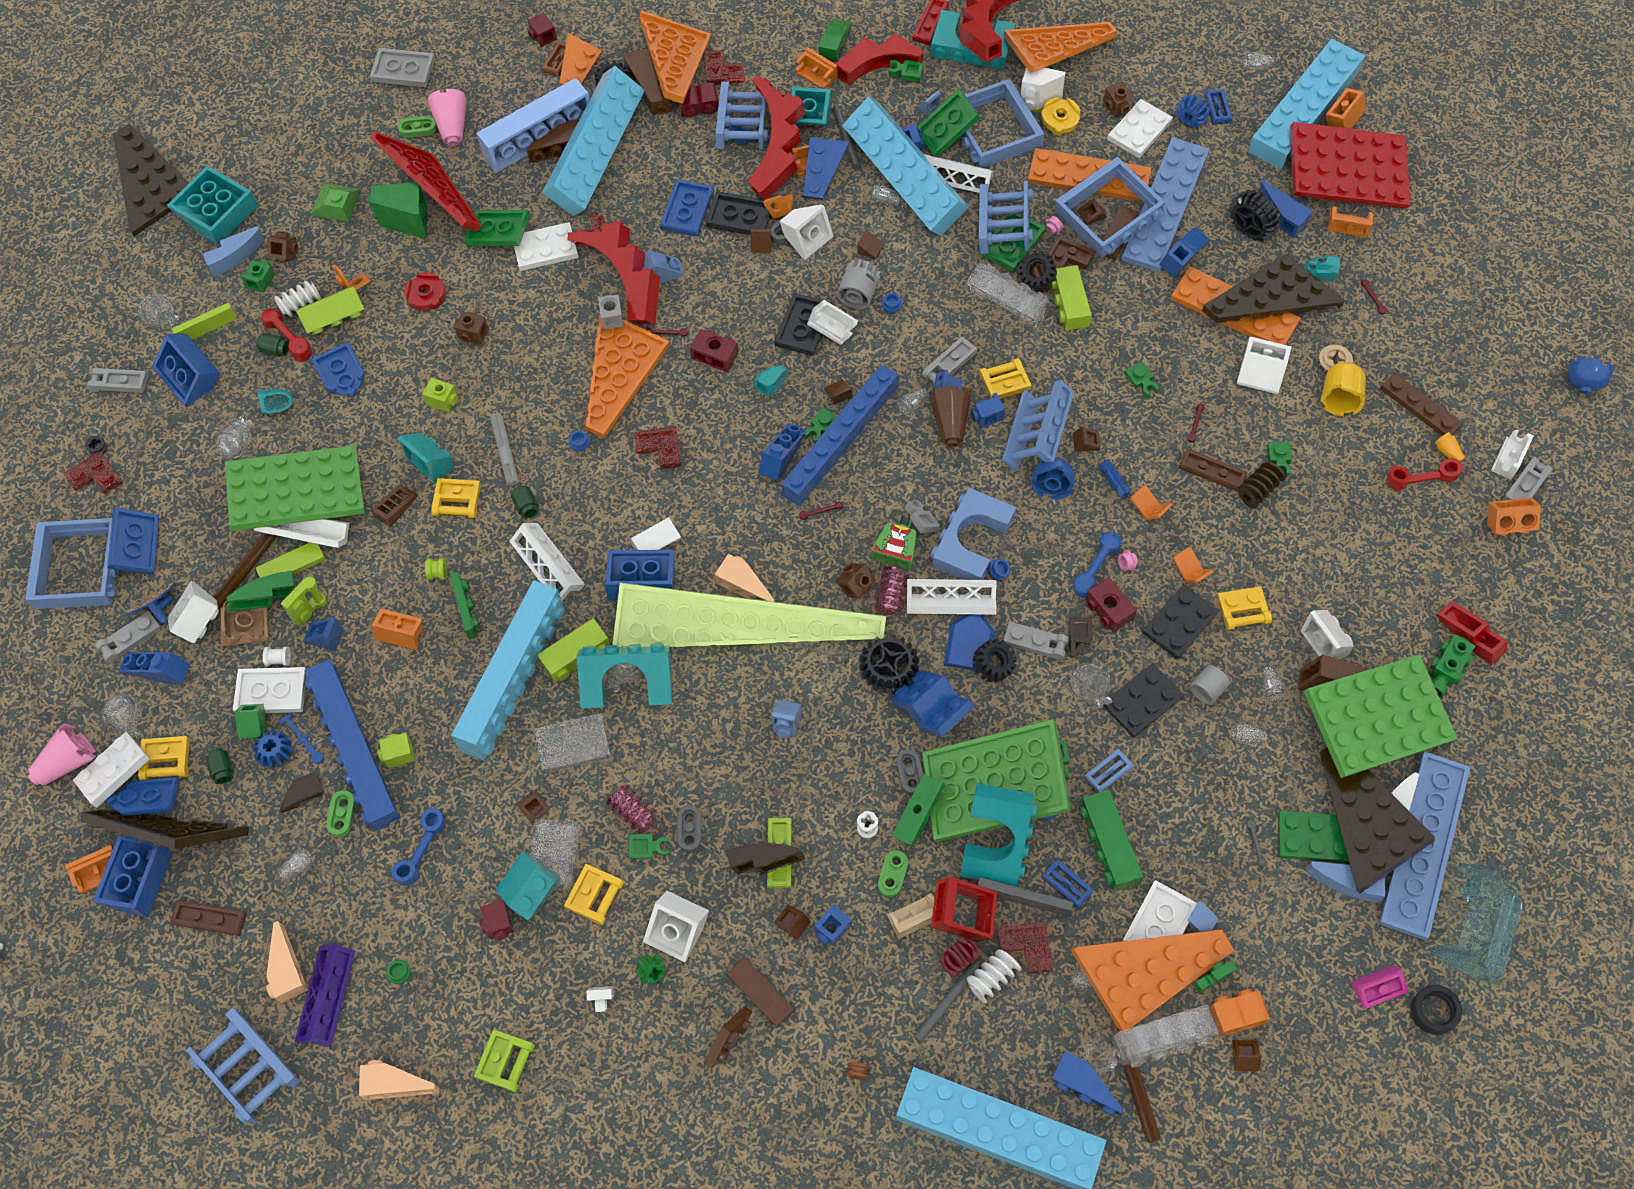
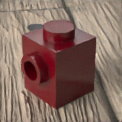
(541, 29)
(496, 920)

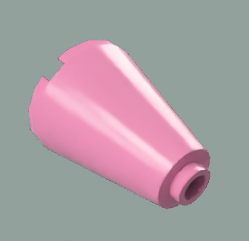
(449, 114)
(61, 755)

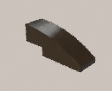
(763, 857)

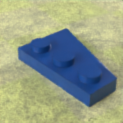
(822, 163)

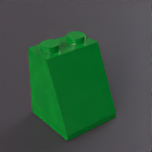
(400, 208)

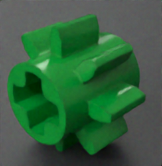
(650, 968)

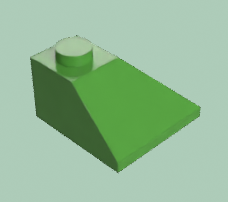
(335, 202)

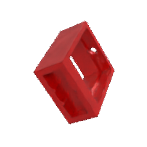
(945, 904)

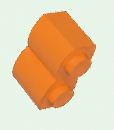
(1239, 1012)

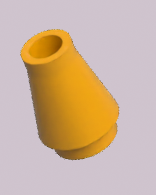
(1449, 447)

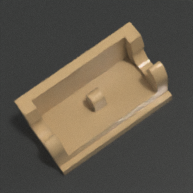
(912, 916)

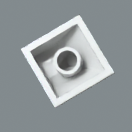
(807, 229)

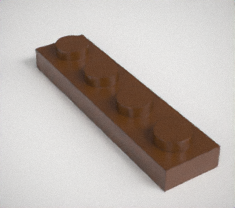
(1420, 405)

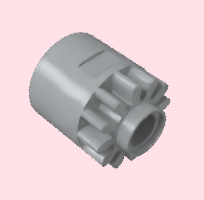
(858, 284)

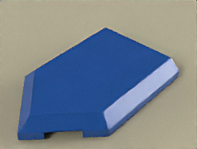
(339, 370)
(965, 638)
(146, 796)

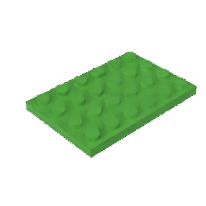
(293, 488)
(1380, 715)
(1015, 759)

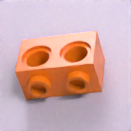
(1513, 511)

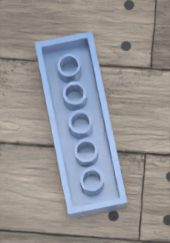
(509, 137)

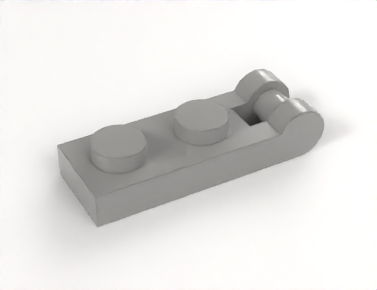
(951, 359)
(117, 380)
(1529, 480)
(128, 637)
(1036, 640)

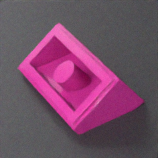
(1380, 986)

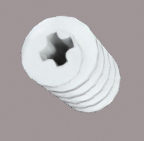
(297, 299)
(992, 973)

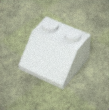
(1041, 86)
(192, 613)
(1326, 635)
(675, 925)

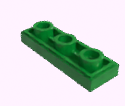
(465, 605)
(911, 821)

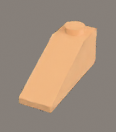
(740, 579)
(283, 968)
(385, 1081)

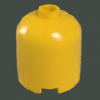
(1344, 389)

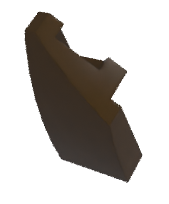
(1079, 633)
(301, 790)

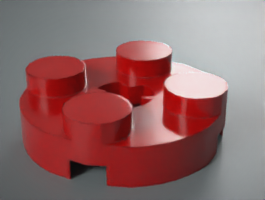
(426, 301)

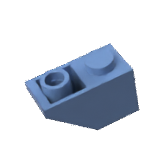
(663, 265)
(786, 718)

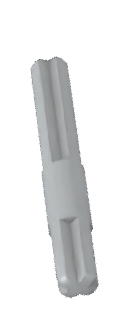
(504, 449)

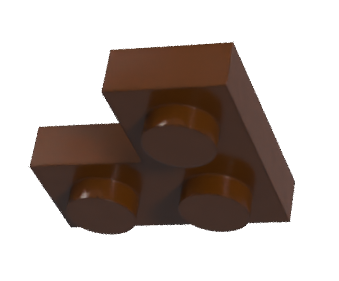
(1069, 251)
(727, 1036)

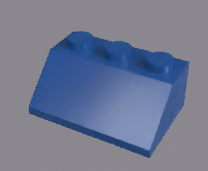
(185, 368)
(639, 567)
(133, 876)

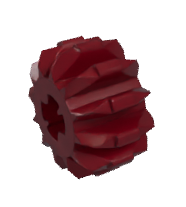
(959, 956)

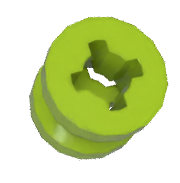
(436, 569)

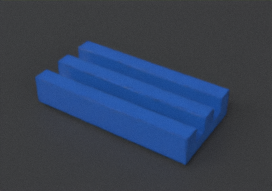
(1228, 117)
(1082, 897)

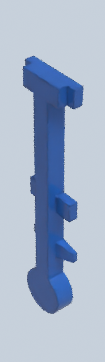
(317, 757)

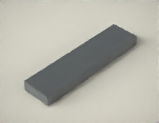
(1028, 897)

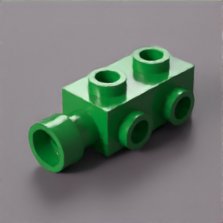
(1454, 654)

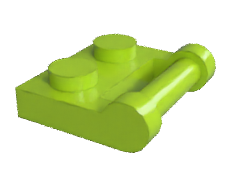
(298, 606)
(496, 1059)

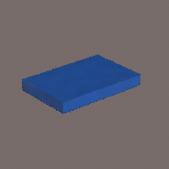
(687, 207)
(133, 541)

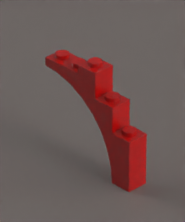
(976, 28)
(778, 161)
(639, 282)

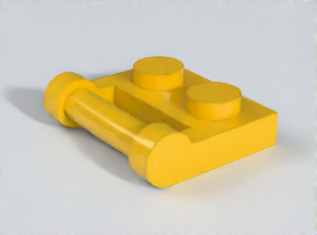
(1006, 384)
(456, 491)
(1242, 602)
(165, 750)
(586, 891)

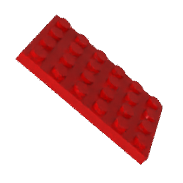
(1349, 165)

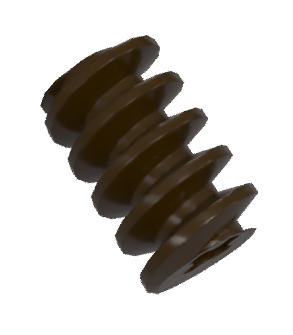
(1260, 484)

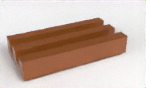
(557, 66)

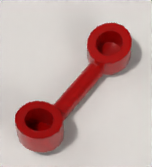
(298, 345)
(1448, 471)

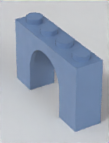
(973, 509)

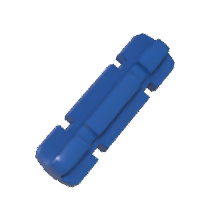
(1115, 478)

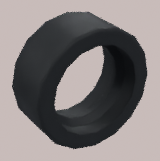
(1425, 1024)

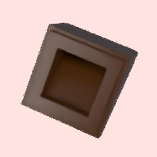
(1092, 212)
(761, 241)
(869, 245)
(838, 391)
(1086, 440)
(532, 806)
(792, 922)
(1246, 1055)

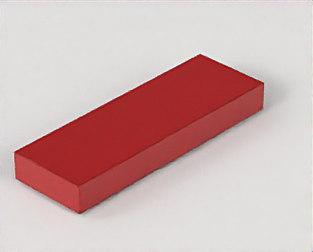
(926, 28)

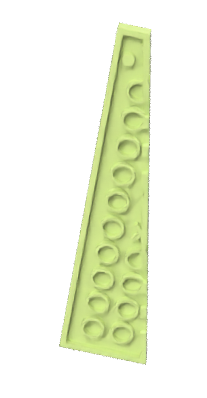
(703, 619)

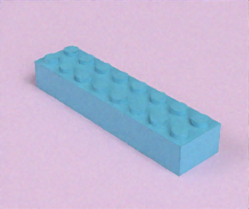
(1307, 101)
(593, 141)
(905, 166)
(508, 671)
(1001, 1130)

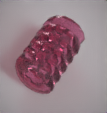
(891, 590)
(631, 809)

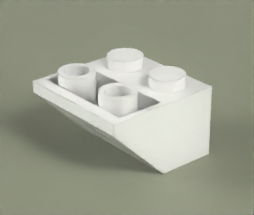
(1263, 365)

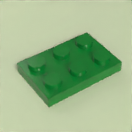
(948, 123)
(498, 228)
(1010, 253)
(1310, 837)

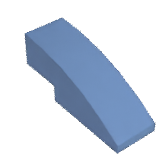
(233, 250)
(1341, 879)

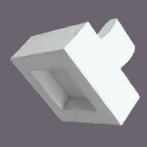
(600, 995)

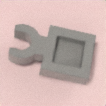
(923, 520)

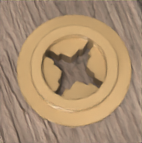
(1328, 353)

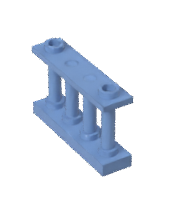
(724, 121)
(987, 211)
(1051, 430)
(266, 1060)

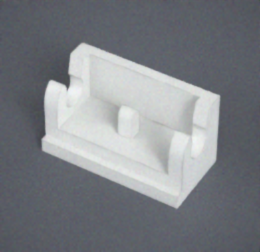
(832, 322)
(1511, 454)
(656, 536)

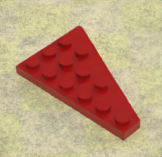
(430, 175)

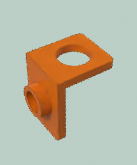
(782, 205)
(341, 280)
(1148, 504)
(1190, 567)

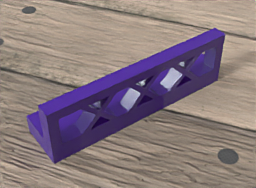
(326, 995)

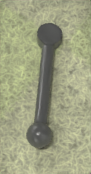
(1251, 824)

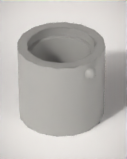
(1209, 684)

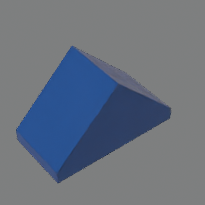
(324, 633)

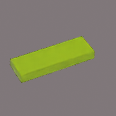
(206, 322)
(293, 561)
(780, 833)

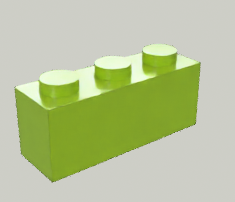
(1071, 298)
(330, 310)
(561, 657)

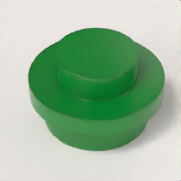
(398, 972)

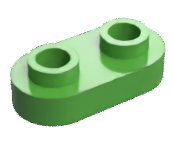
(417, 126)
(341, 814)
(893, 873)

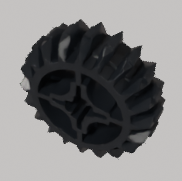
(1255, 215)
(874, 673)

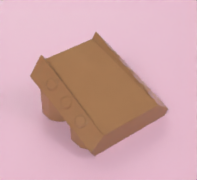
(243, 626)

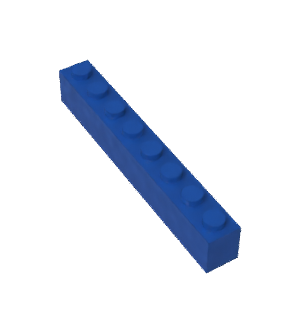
(839, 435)
(352, 745)

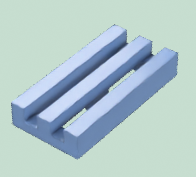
(1094, 783)

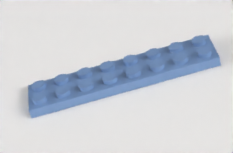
(1174, 186)
(1418, 881)

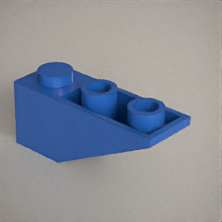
(1293, 214)
(1184, 251)
(781, 451)
(155, 666)
(1080, 1077)

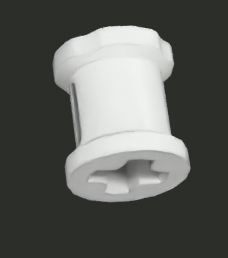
(276, 656)
(873, 827)

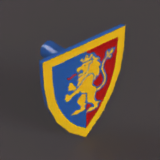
(156, 608)

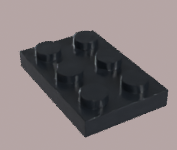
(737, 213)
(794, 332)
(1180, 621)
(1143, 700)

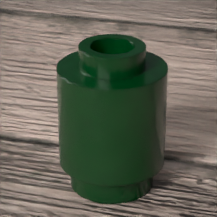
(272, 345)
(524, 501)
(219, 766)

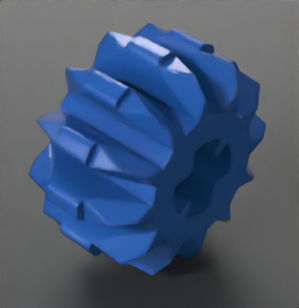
(1192, 111)
(277, 744)

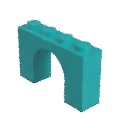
(948, 46)
(652, 660)
(1013, 810)

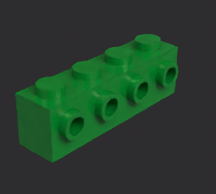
(1110, 840)

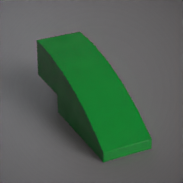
(834, 39)
(261, 592)

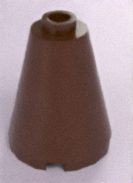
(951, 413)

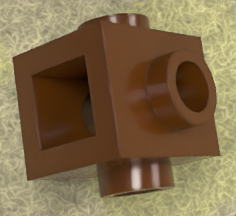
(1118, 99)
(282, 246)
(471, 327)
(855, 580)

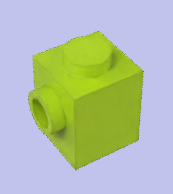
(440, 395)
(396, 750)

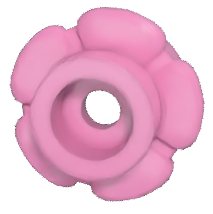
(1053, 225)
(1127, 561)

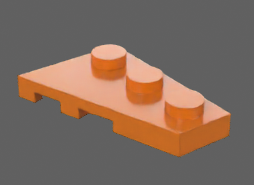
(578, 60)

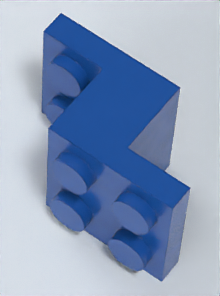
(932, 702)

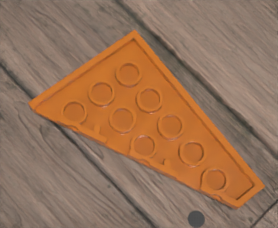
(1049, 45)
(674, 52)
(620, 368)
(1147, 972)

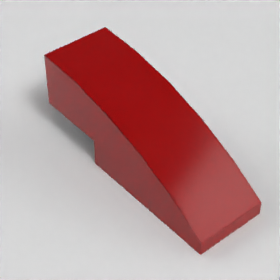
(1466, 624)

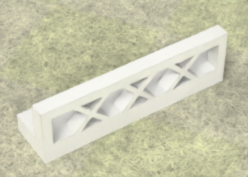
(961, 167)
(323, 531)
(547, 556)
(945, 603)

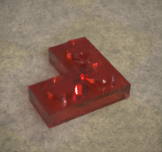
(718, 71)
(661, 440)
(93, 469)
(1031, 939)

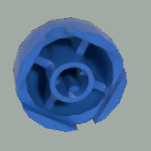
(1589, 374)
(1053, 478)

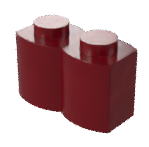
(700, 100)

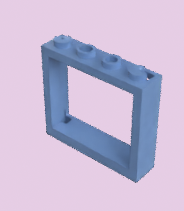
(989, 94)
(1093, 183)
(40, 563)

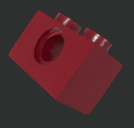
(721, 358)
(1108, 593)

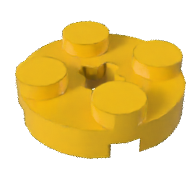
(1056, 124)

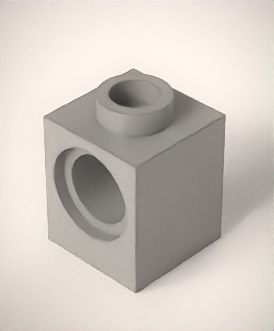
(611, 318)

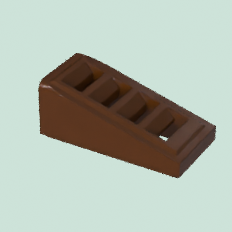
(394, 514)

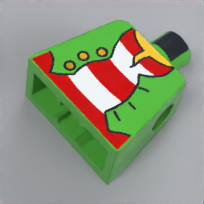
(896, 545)

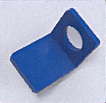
(943, 379)

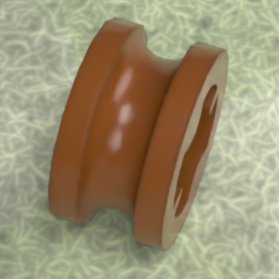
(858, 1070)

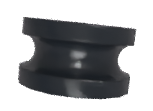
(90, 445)

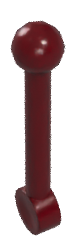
(1382, 309)
(683, 332)
(1192, 437)
(804, 515)

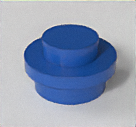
(891, 302)
(579, 441)
(999, 569)

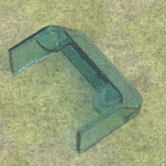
(1487, 927)

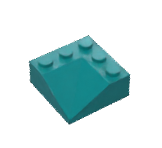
(213, 204)

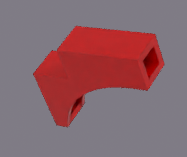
(869, 56)

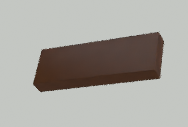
(1122, 218)
(1212, 470)
(208, 918)
(760, 992)

